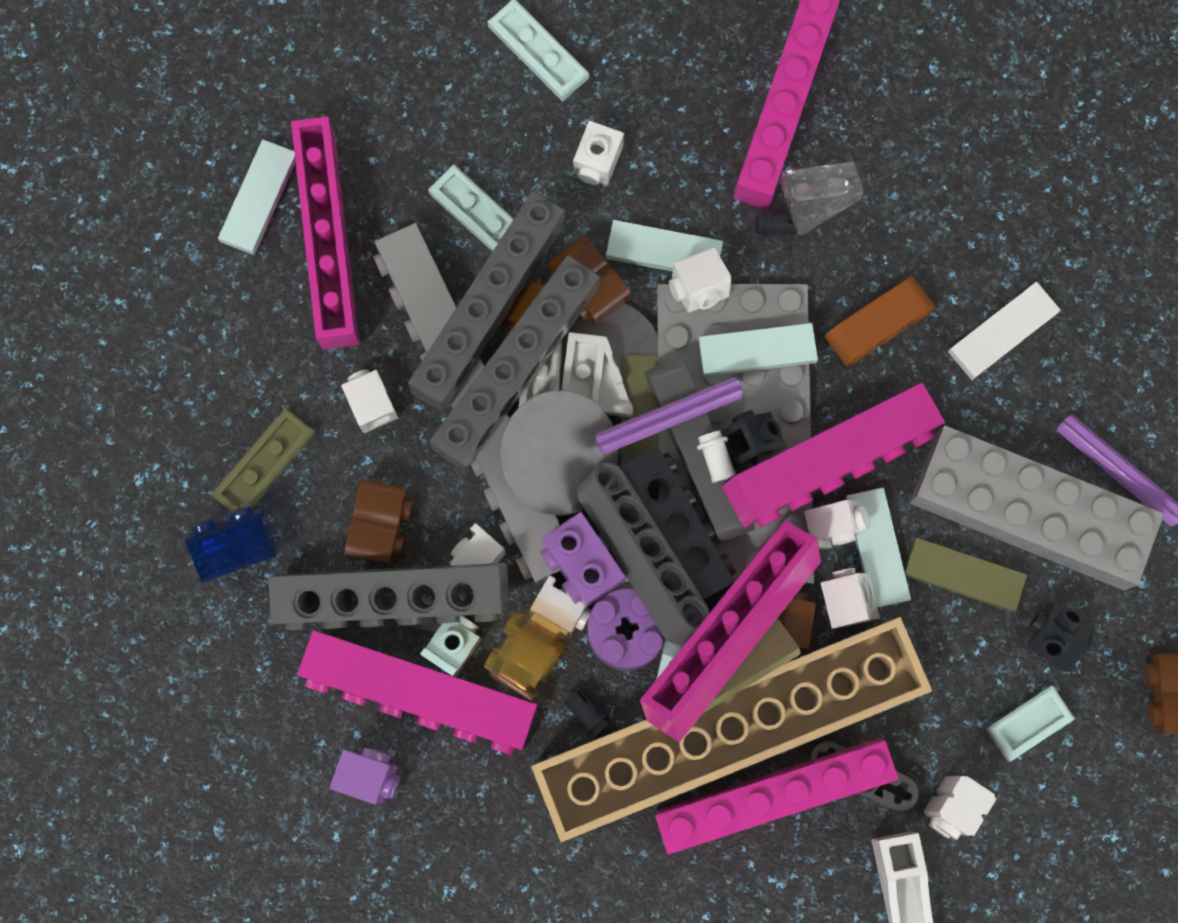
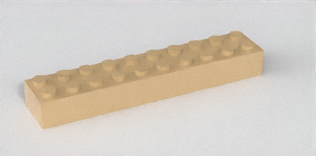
(762, 720)

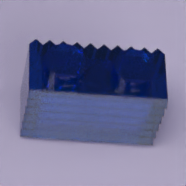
(230, 543)

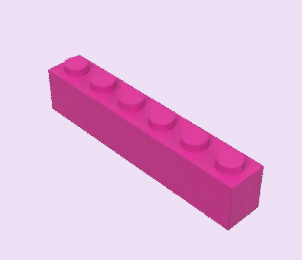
(785, 102)
(325, 233)
(833, 455)
(731, 631)
(417, 690)
(775, 795)

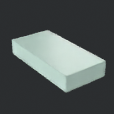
(1030, 723)

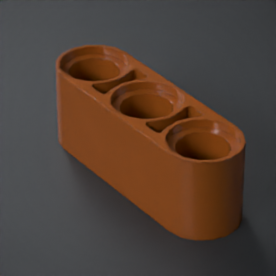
(879, 321)

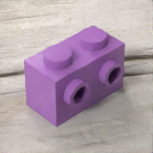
(582, 561)
(366, 776)

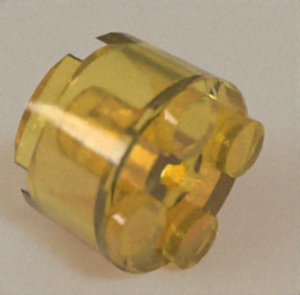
(527, 652)

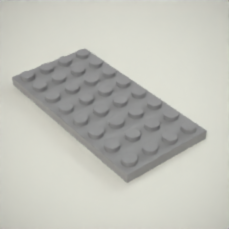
(773, 390)

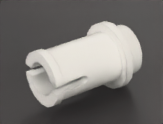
(716, 456)

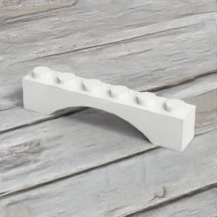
(903, 878)

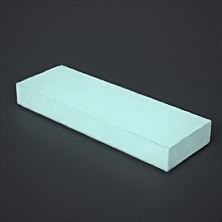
(538, 49)
(258, 197)
(471, 206)
(654, 246)
(757, 349)
(880, 551)

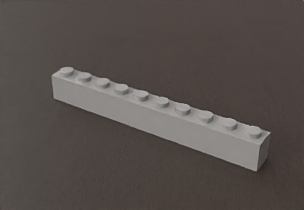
(429, 307)

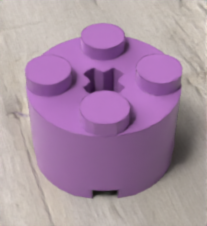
(613, 647)

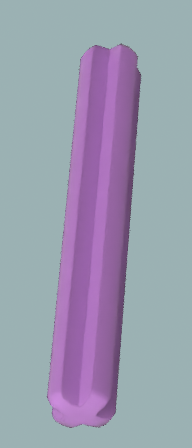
(669, 415)
(1119, 468)

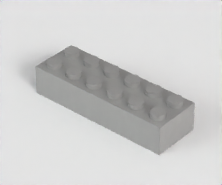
(1037, 508)

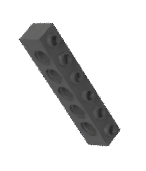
(487, 302)
(515, 363)
(290, 595)

